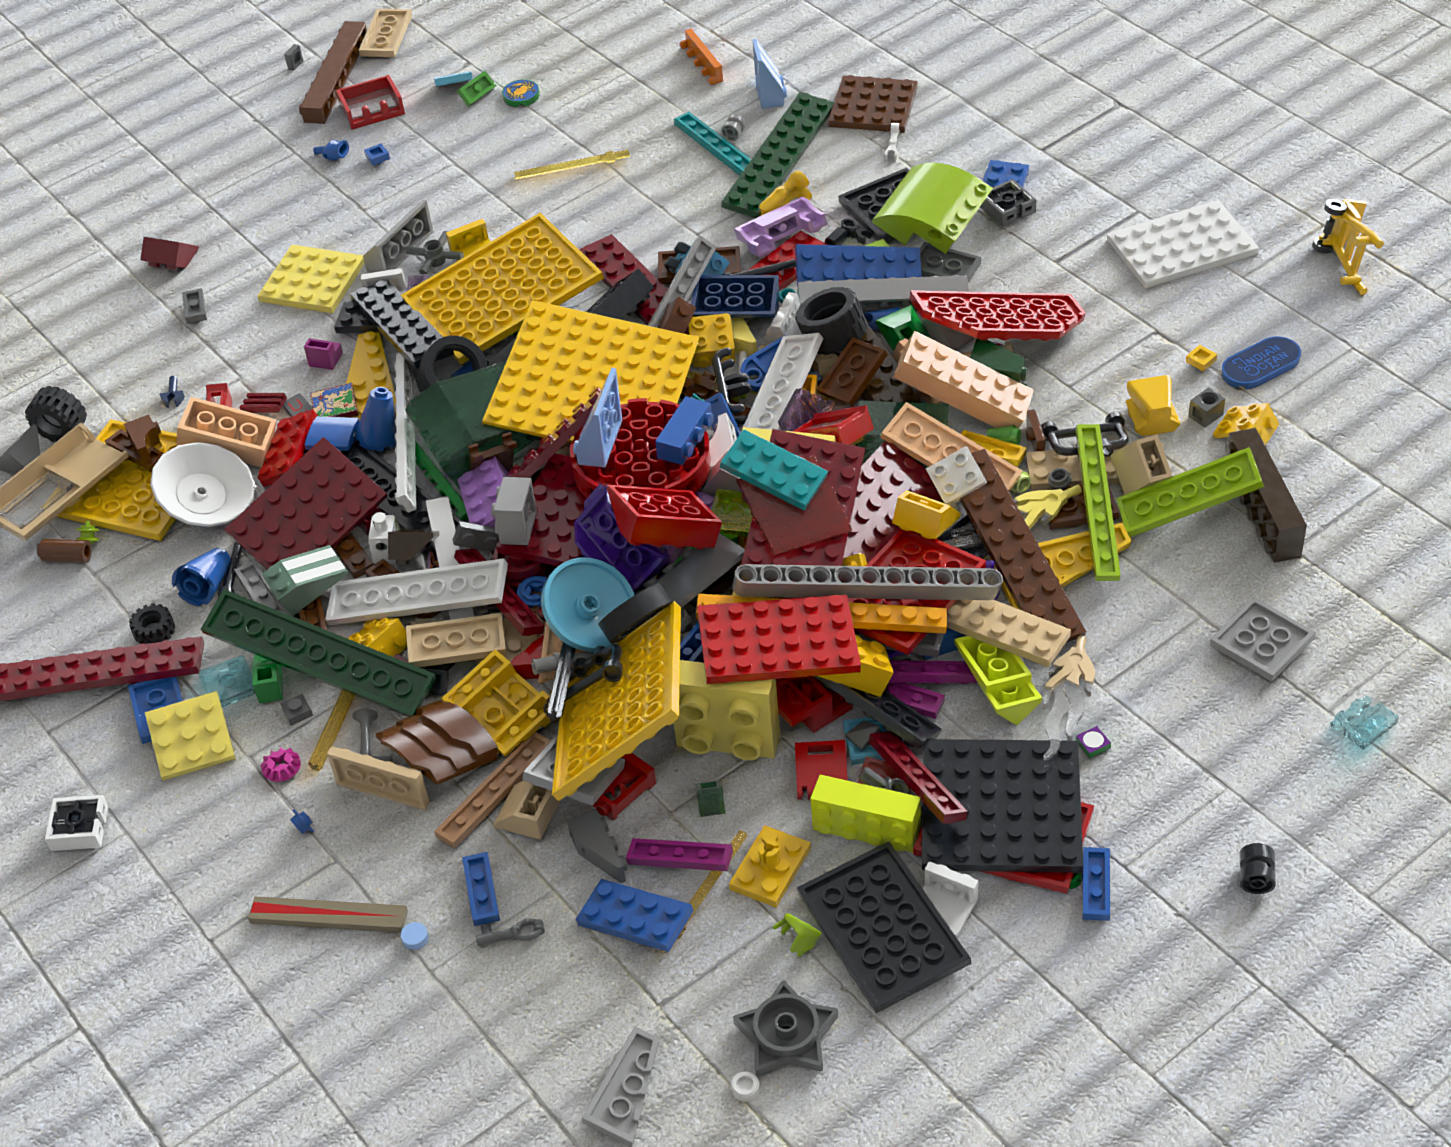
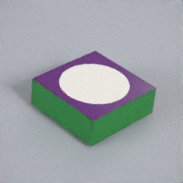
(1093, 742)

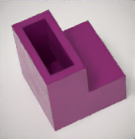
(322, 353)

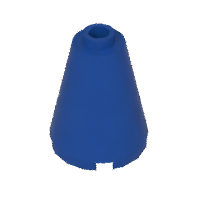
(377, 422)
(201, 576)

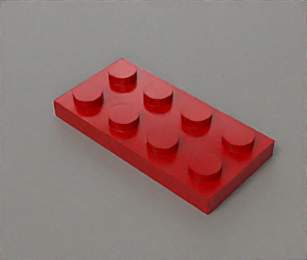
(784, 253)
(286, 446)

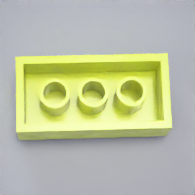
(865, 813)

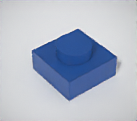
(376, 154)

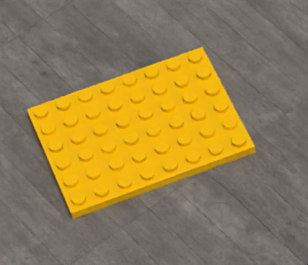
(494, 286)
(619, 715)

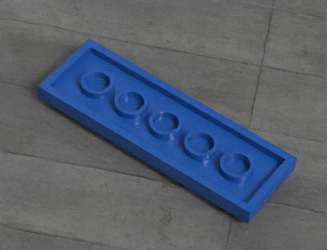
(855, 262)

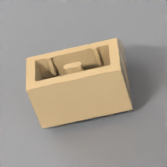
(1141, 464)
(527, 810)

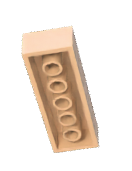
(963, 382)

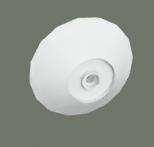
(206, 470)

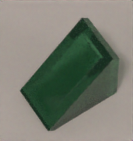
(710, 798)

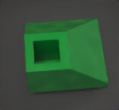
(901, 326)

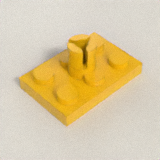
(770, 866)

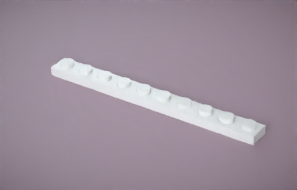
(405, 436)

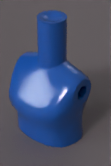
(333, 150)

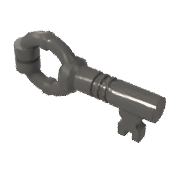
(512, 933)

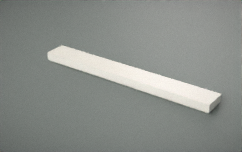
(442, 521)

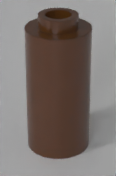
(64, 550)

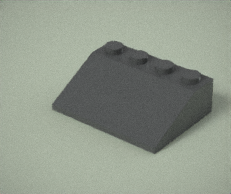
(697, 570)

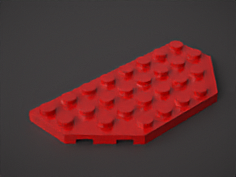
(1001, 313)

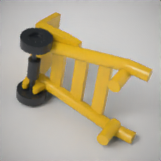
(1342, 227)

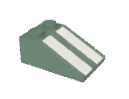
(304, 577)

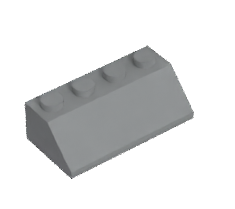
(391, 248)

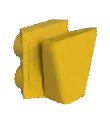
(1152, 405)

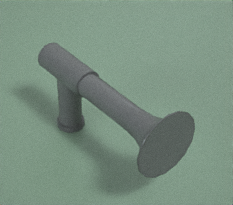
(365, 717)

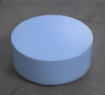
(414, 936)

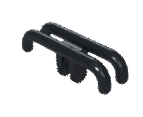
(730, 385)

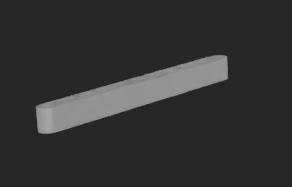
(857, 576)

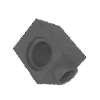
(1206, 407)

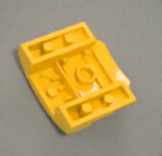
(501, 702)

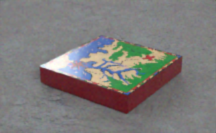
(335, 401)

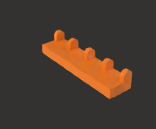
(703, 57)

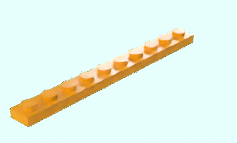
(867, 615)

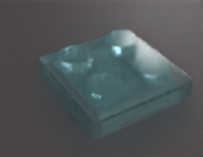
(230, 679)

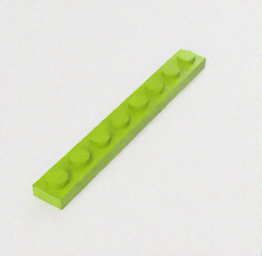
(1097, 503)

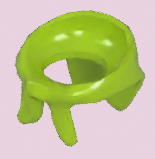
(806, 936)

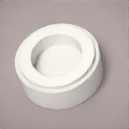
(745, 1086)

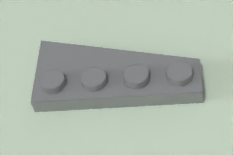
(622, 1093)

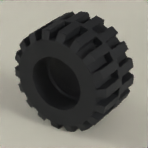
(55, 412)

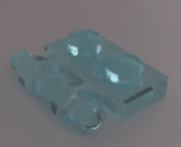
(1369, 726)

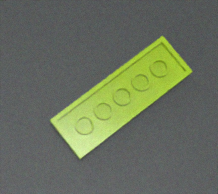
(1189, 492)

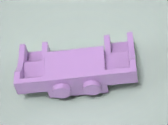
(765, 230)

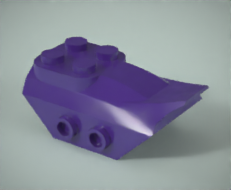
(600, 539)

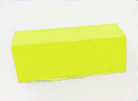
(1001, 677)

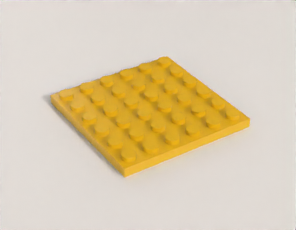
(124, 496)

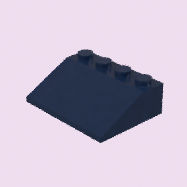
(737, 295)

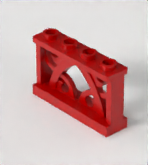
(633, 770)

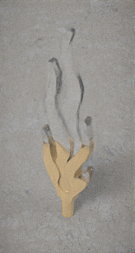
(1068, 696)

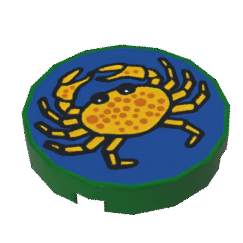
(521, 92)

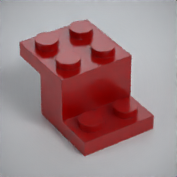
(809, 702)

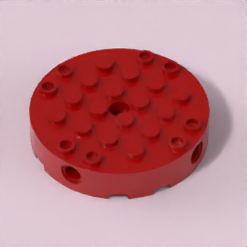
(634, 454)

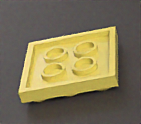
(190, 735)

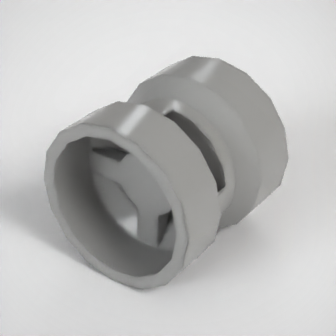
(733, 127)

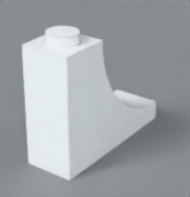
(722, 439)

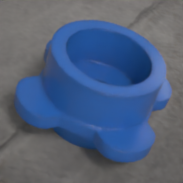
(302, 821)

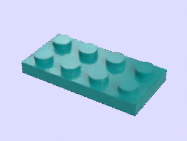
(774, 469)

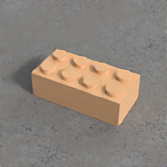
(231, 428)

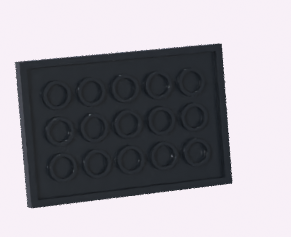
(883, 926)

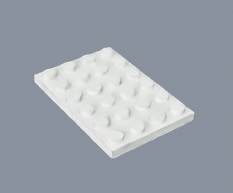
(1182, 244)

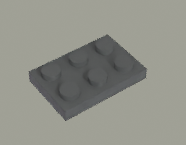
(952, 263)

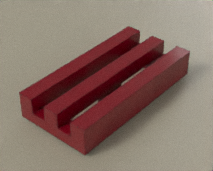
(263, 402)

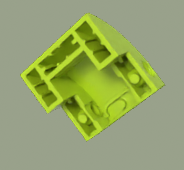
(933, 203)

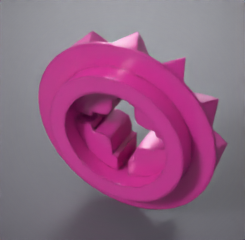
(283, 771)

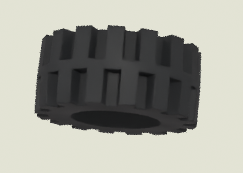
(150, 615)

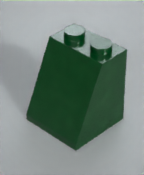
(1000, 360)

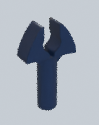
(172, 393)

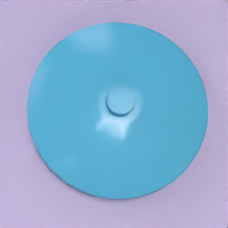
(579, 597)

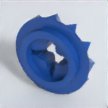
(535, 584)

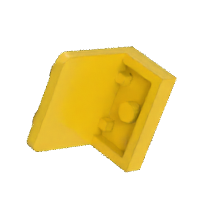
(468, 237)
(713, 334)
(1247, 417)
(383, 635)

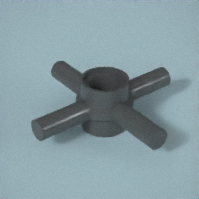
(434, 253)

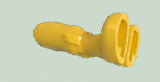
(793, 188)

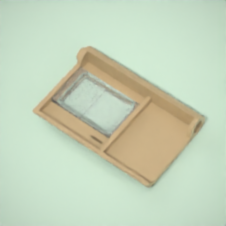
(55, 481)

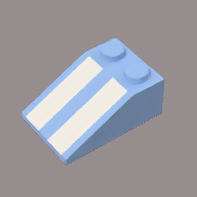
(768, 81)

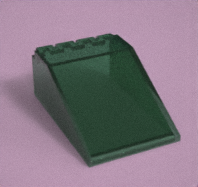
(452, 417)

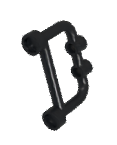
(1113, 422)
(611, 670)

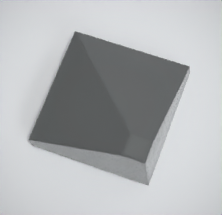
(860, 734)

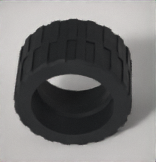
(835, 316)

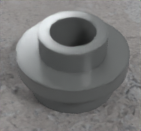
(1059, 478)

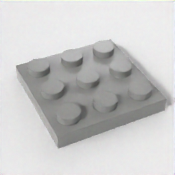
(1262, 639)
(541, 774)

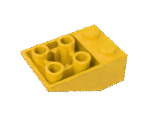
(923, 515)

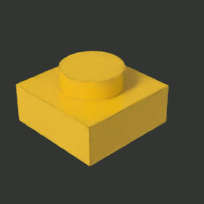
(1201, 358)

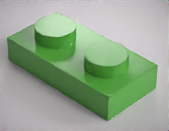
(476, 88)

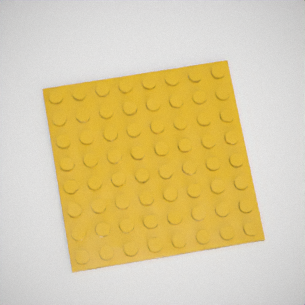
(569, 353)

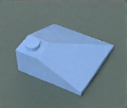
(601, 426)

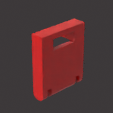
(811, 766)

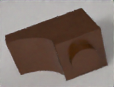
(143, 436)

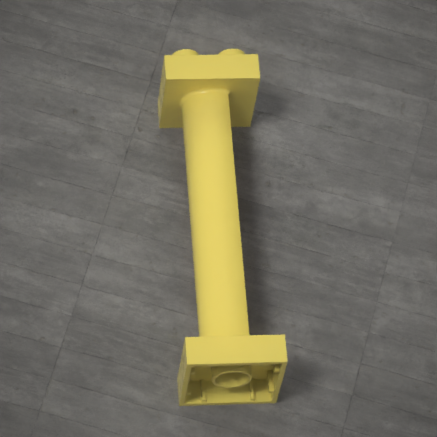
(730, 715)

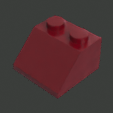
(167, 252)

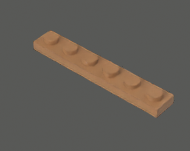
(490, 792)

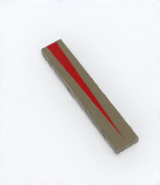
(328, 914)

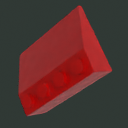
(663, 517)

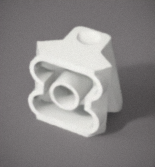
(784, 321)

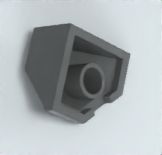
(21, 452)

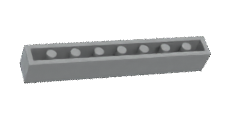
(886, 293)

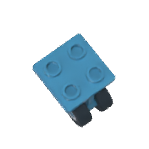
(715, 266)

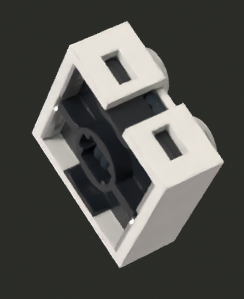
(76, 823)

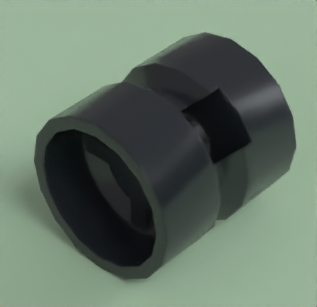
(1257, 868)

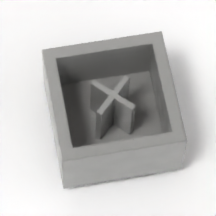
(514, 510)

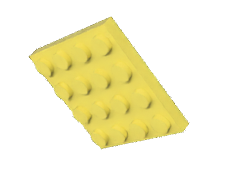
(311, 279)

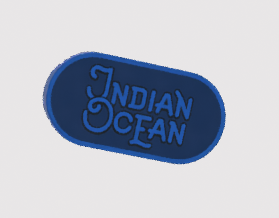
(1261, 362)

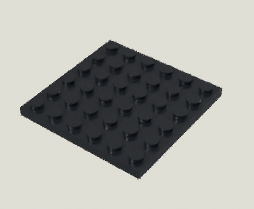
(1017, 804)

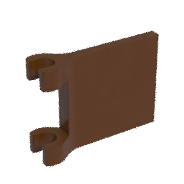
(503, 453)

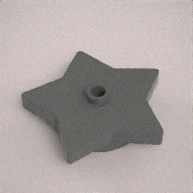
(786, 1030)

